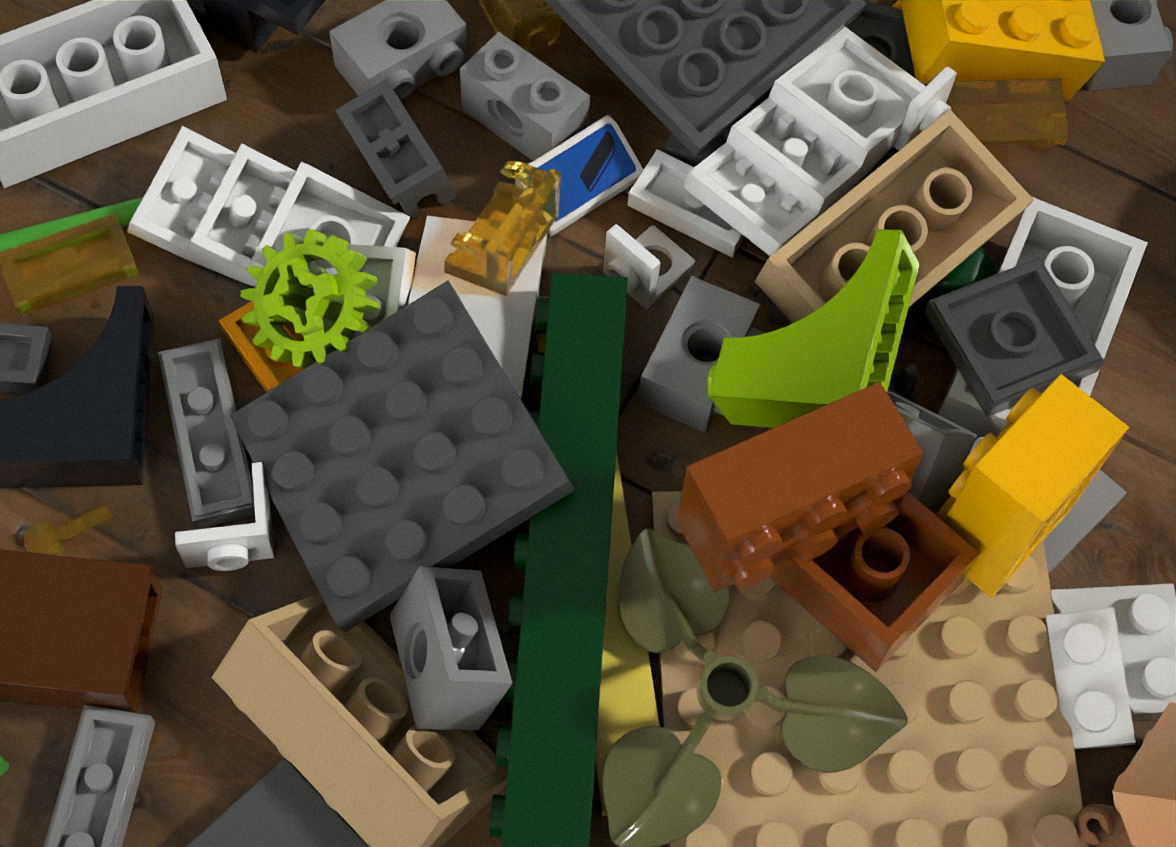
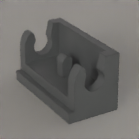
(395, 149)

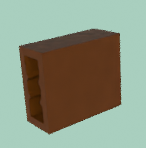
(75, 630)

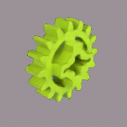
(286, 291)

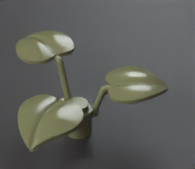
(657, 785)

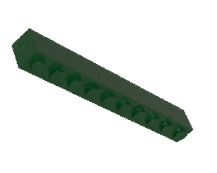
(566, 572)

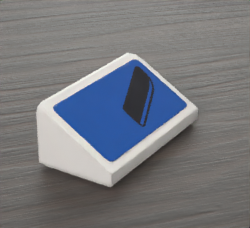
(593, 169)

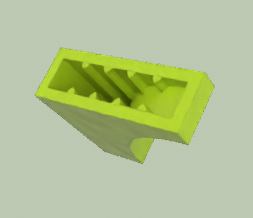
(825, 354)

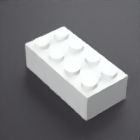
(99, 80)
(1091, 269)

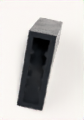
(92, 417)

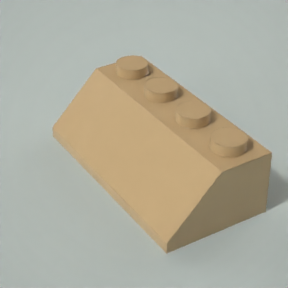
(935, 189)
(347, 724)

